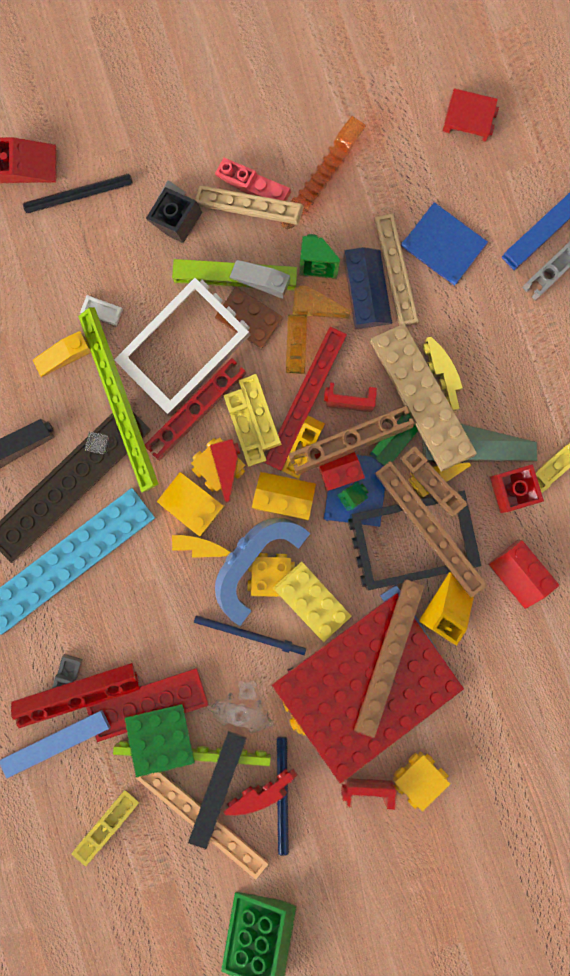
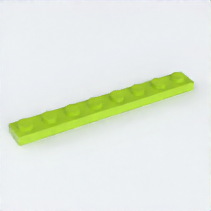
(203, 753)

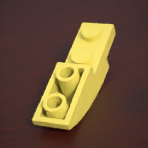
(443, 367)

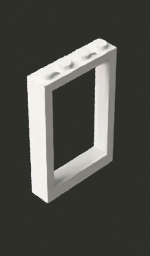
(147, 385)

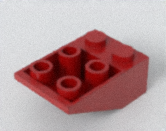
(27, 161)

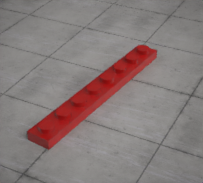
(306, 397)

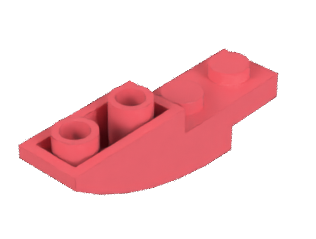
(250, 182)

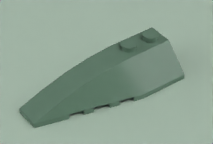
(494, 446)

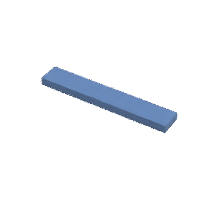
(54, 744)

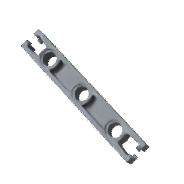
(555, 267)

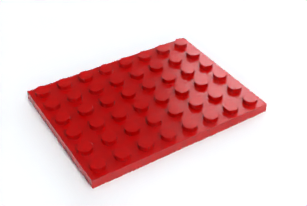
(332, 684)

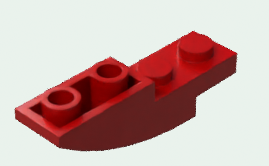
(256, 799)

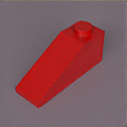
(226, 463)

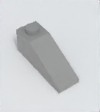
(261, 278)

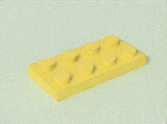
(312, 601)

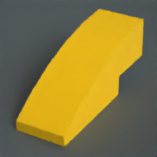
(199, 546)

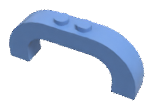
(244, 555)

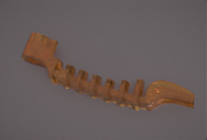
(342, 146)

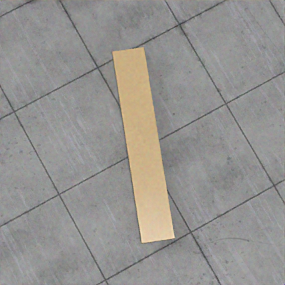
(249, 205)
(396, 270)

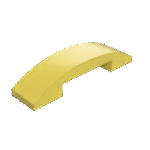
(244, 428)
(553, 468)

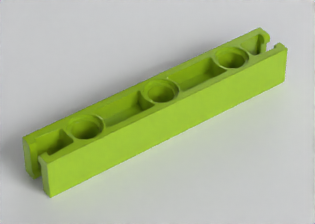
(218, 272)

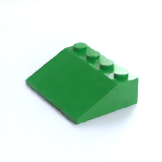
(258, 936)

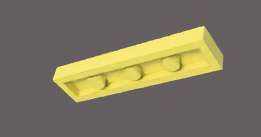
(260, 412)

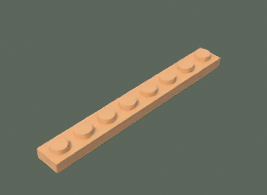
(221, 837)

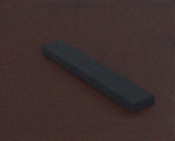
(217, 790)

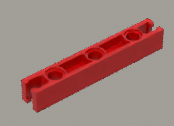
(184, 420)
(75, 695)

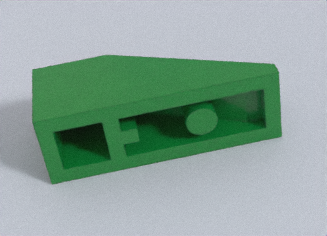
(353, 496)

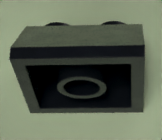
(174, 214)

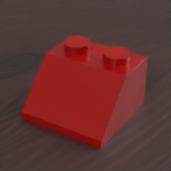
(341, 471)
(516, 489)

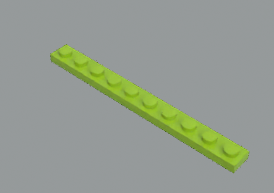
(118, 400)

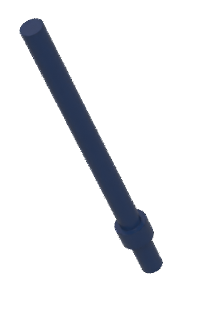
(286, 645)

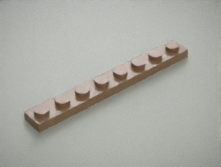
(430, 529)
(389, 658)

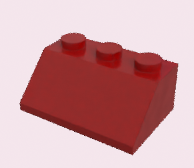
(523, 574)

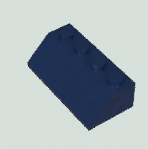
(367, 287)

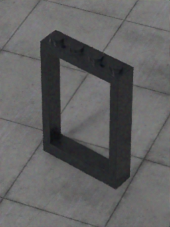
(363, 559)

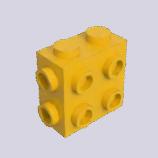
(205, 467)
(267, 573)
(420, 780)

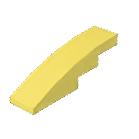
(105, 828)

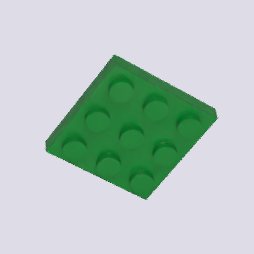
(159, 740)

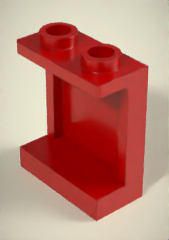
(471, 113)
(349, 402)
(369, 787)

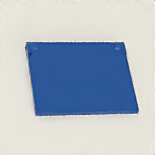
(444, 243)
(335, 509)

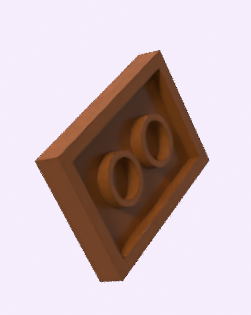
(256, 315)

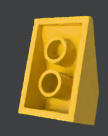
(190, 504)

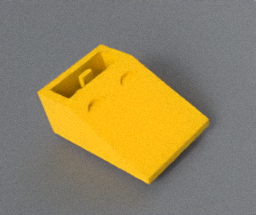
(449, 611)

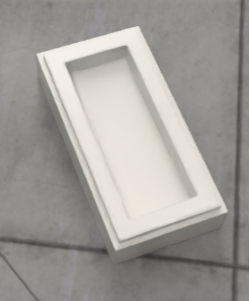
(106, 312)

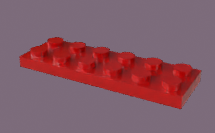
(175, 690)

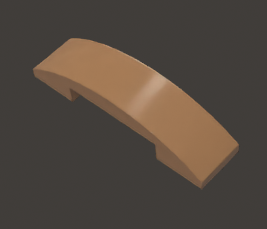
(433, 482)

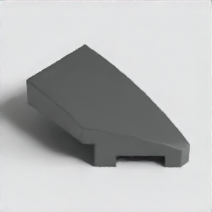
(67, 671)

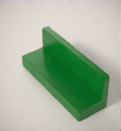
(390, 448)

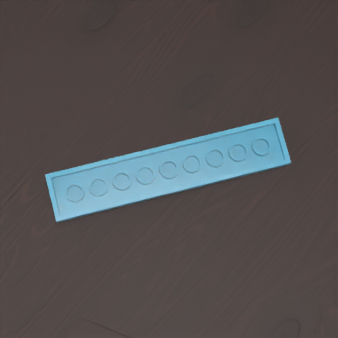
(72, 558)

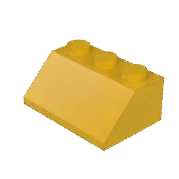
(284, 496)

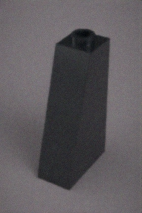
(24, 440)

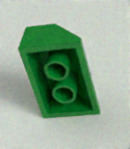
(318, 258)

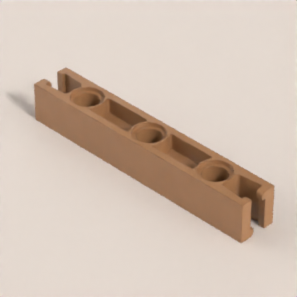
(365, 435)

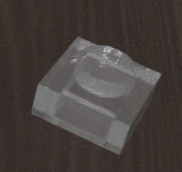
(96, 443)

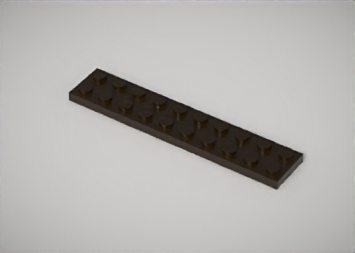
(61, 490)

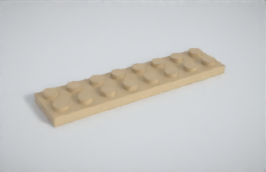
(423, 397)

